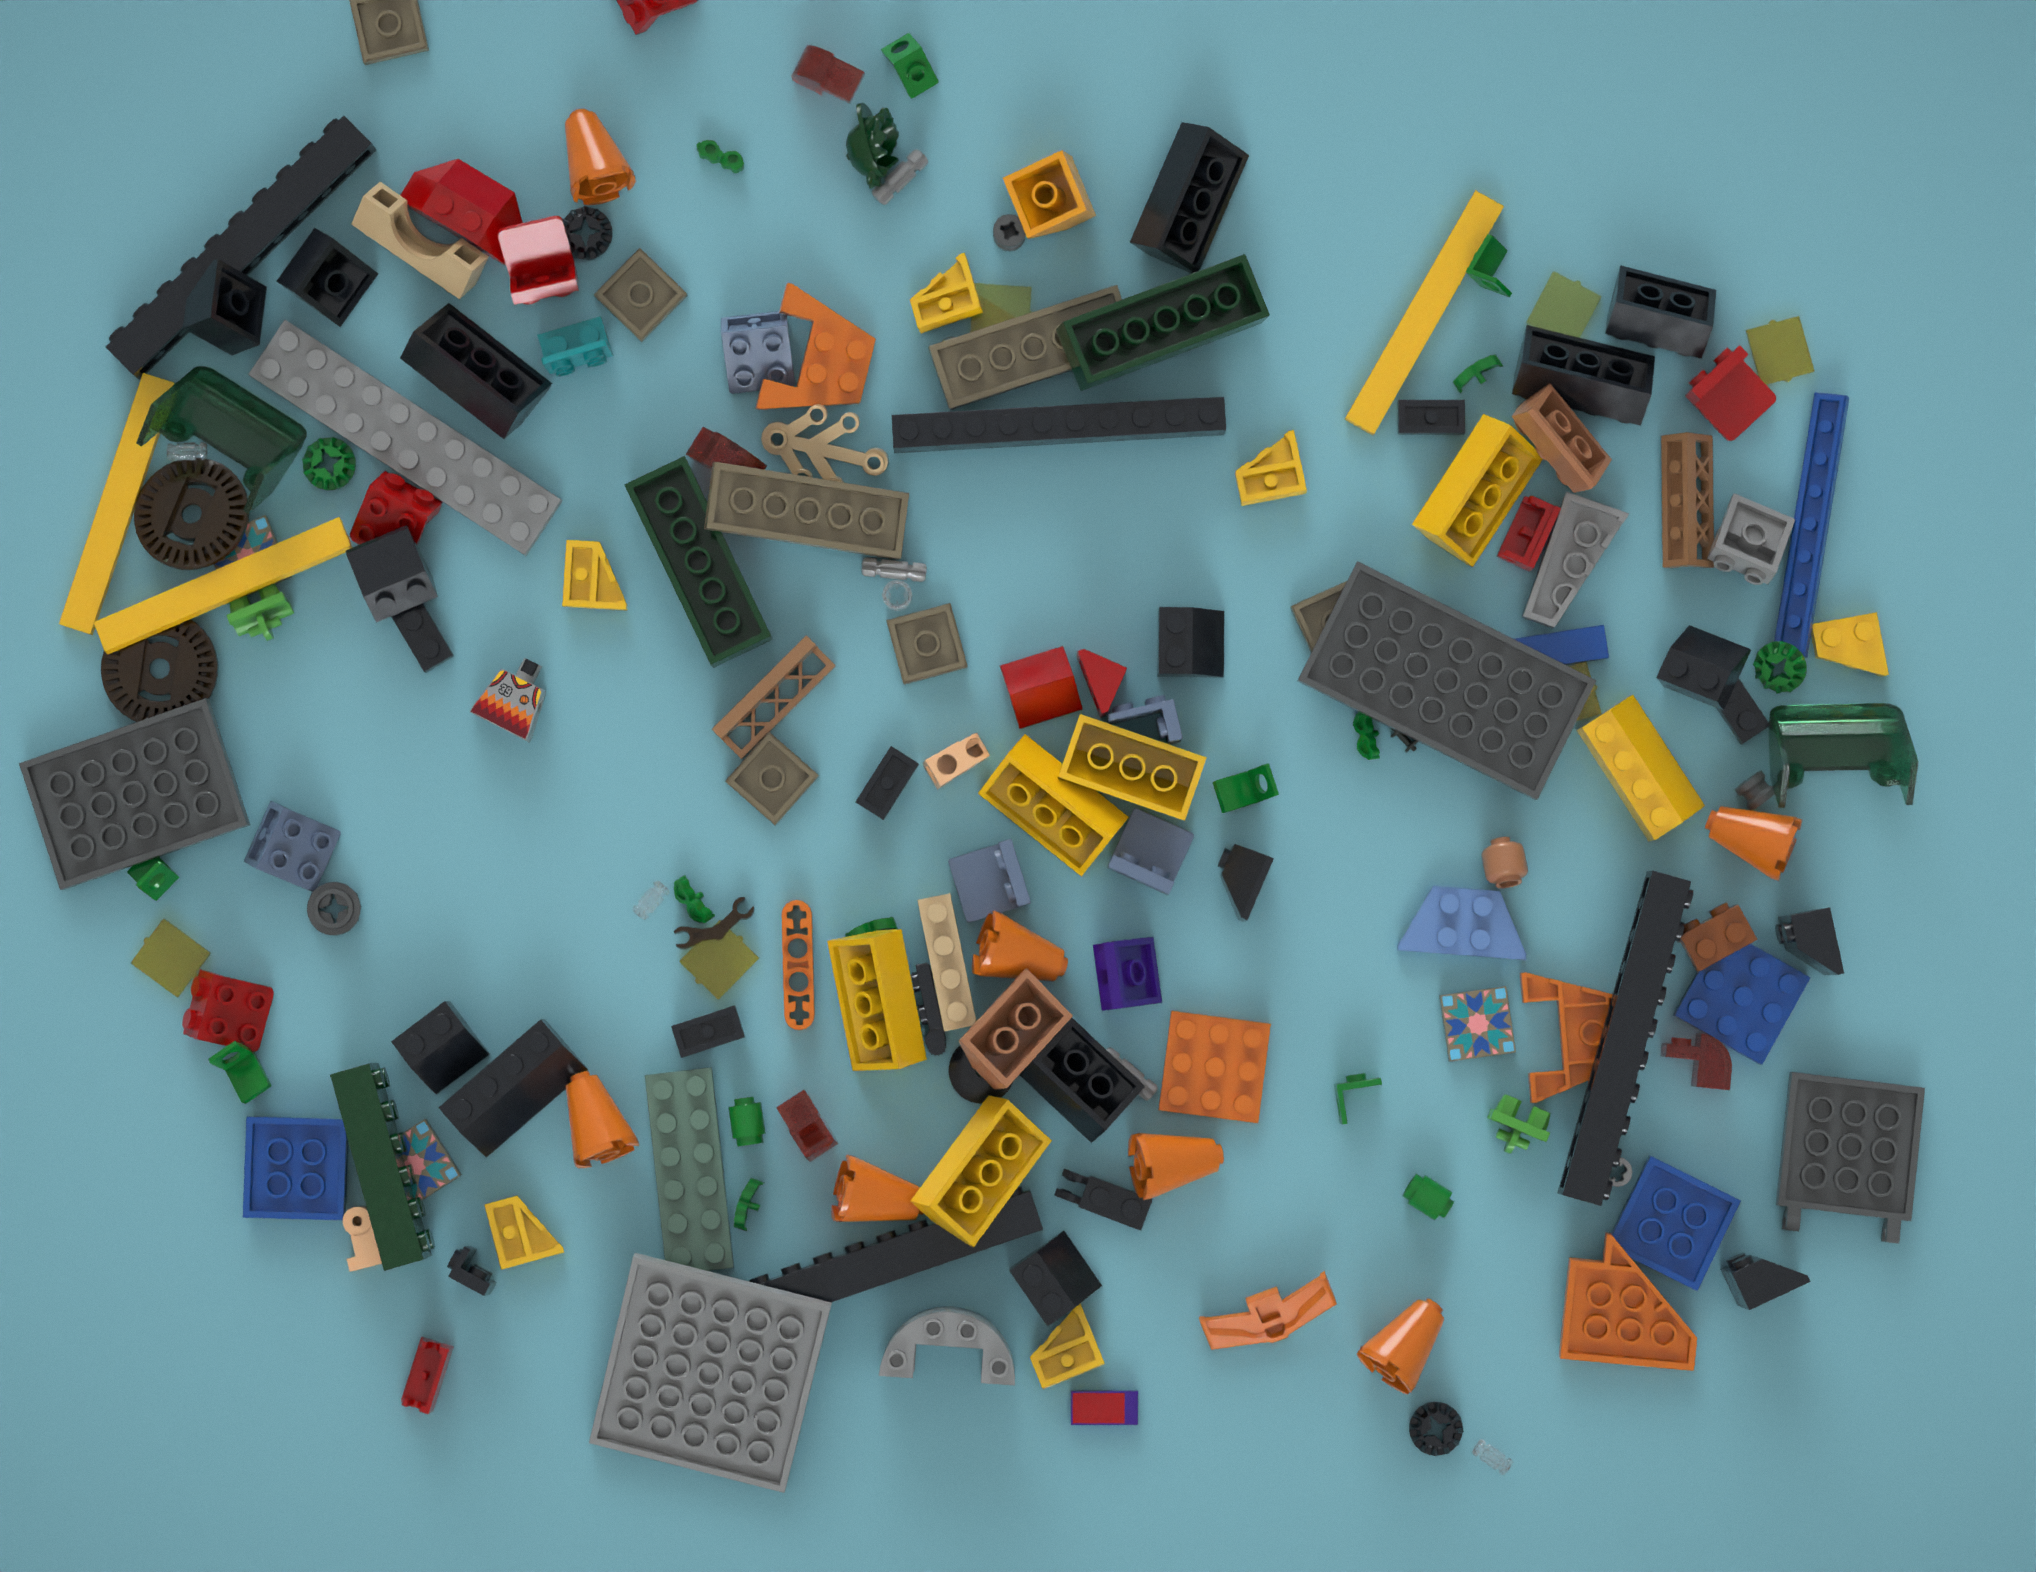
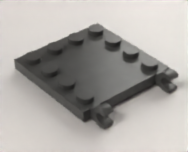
(1850, 1149)

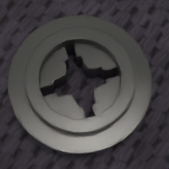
(323, 897)

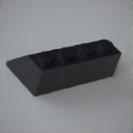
(1189, 197)
(475, 370)
(1587, 376)
(513, 1088)

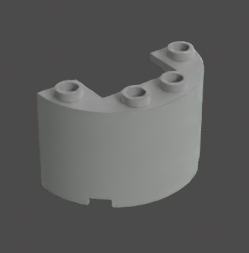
(950, 1328)

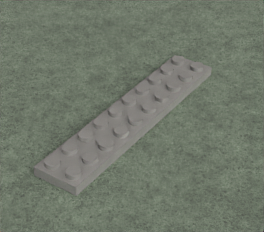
(405, 437)

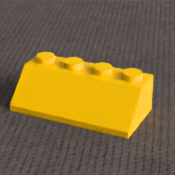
(1478, 489)
(1132, 767)
(1641, 768)
(1057, 813)
(877, 1000)
(981, 1170)

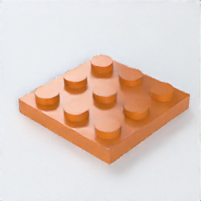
(1214, 1066)

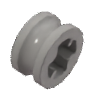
(1625, 1176)

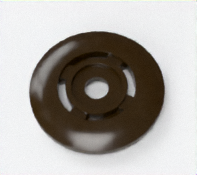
(162, 506)
(190, 676)

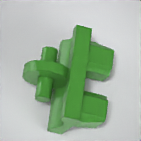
(260, 616)
(1534, 1126)

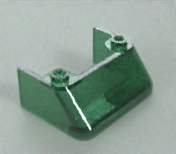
(232, 423)
(1841, 739)

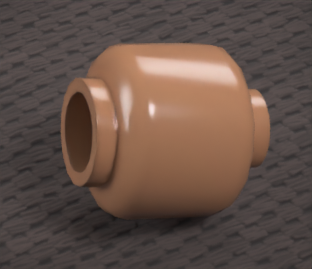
(1504, 862)

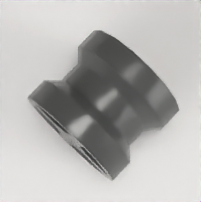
(1008, 239)
(1755, 790)

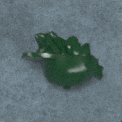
(872, 144)

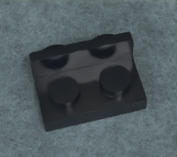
(473, 1277)

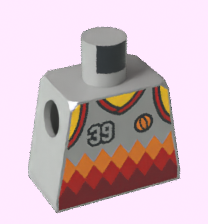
(513, 700)

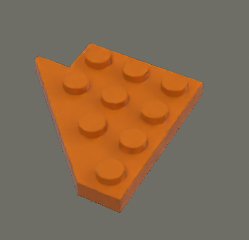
(1620, 1315)

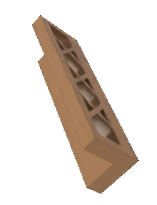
(1682, 500)
(765, 687)

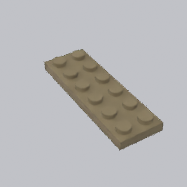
(1010, 351)
(806, 510)

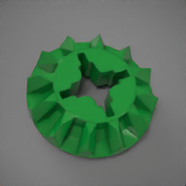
(343, 469)
(1794, 666)

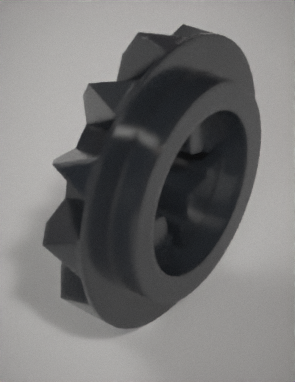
(597, 242)
(1421, 1424)

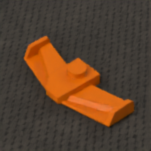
(1269, 1315)

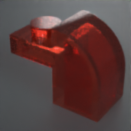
(822, 72)
(714, 447)
(1710, 1060)
(807, 1126)

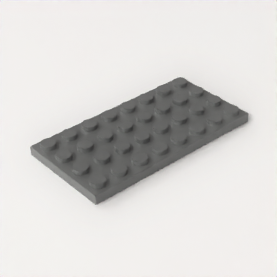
(1446, 680)

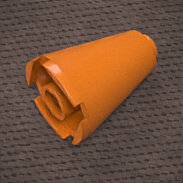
(594, 160)
(1755, 837)
(1010, 948)
(596, 1122)
(1170, 1162)
(872, 1194)
(1404, 1345)

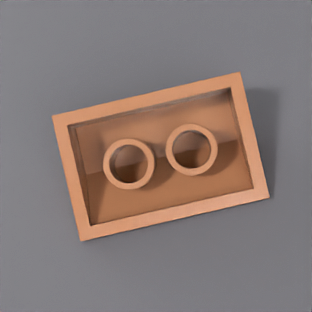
(1562, 439)
(1013, 1030)

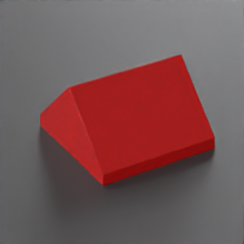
(1102, 678)
(1041, 687)

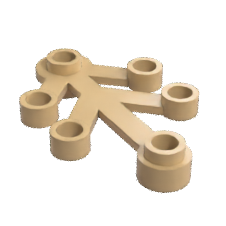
(818, 447)

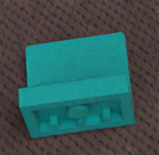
(575, 346)

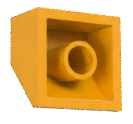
(1049, 195)

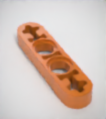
(792, 965)

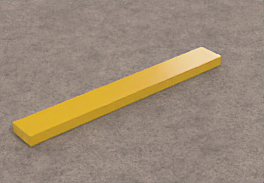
(1423, 313)
(113, 513)
(223, 585)

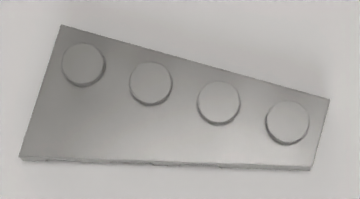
(1572, 551)

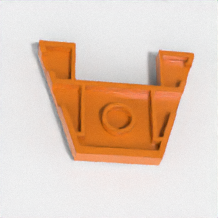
(833, 360)
(1581, 1023)

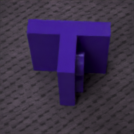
(1127, 973)

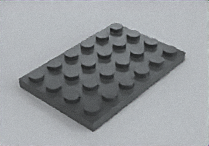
(134, 794)

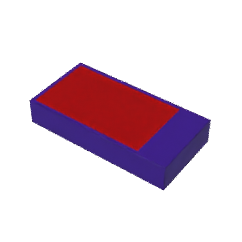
(1104, 1407)

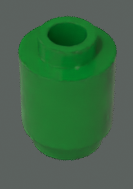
(747, 1121)
(1428, 1196)

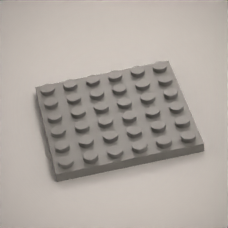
(709, 1372)

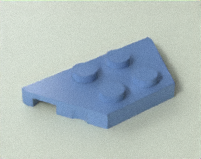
(1463, 924)

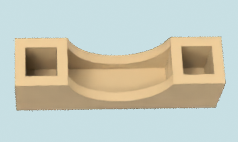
(386, 220)
(947, 962)

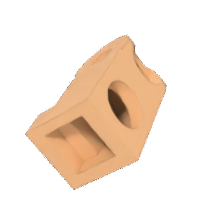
(955, 760)
(358, 1225)

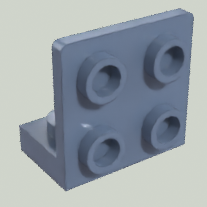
(756, 350)
(1167, 724)
(292, 846)
(1151, 851)
(989, 881)

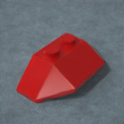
(464, 204)

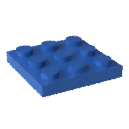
(1743, 1000)
(295, 1168)
(1674, 1222)

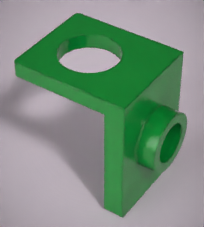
(911, 65)
(1485, 265)
(1244, 788)
(153, 877)
(243, 1071)
(1352, 1082)

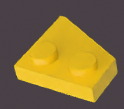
(947, 298)
(1272, 474)
(589, 578)
(1851, 642)
(518, 1233)
(1067, 1351)

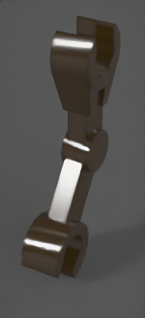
(717, 931)

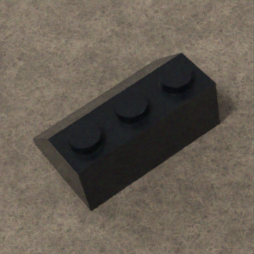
(1661, 312)
(1082, 1080)

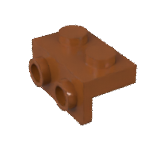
(1717, 936)

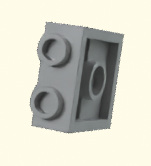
(1750, 540)

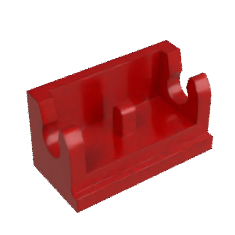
(1528, 532)
(426, 1375)

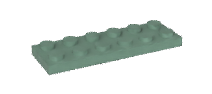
(689, 1169)

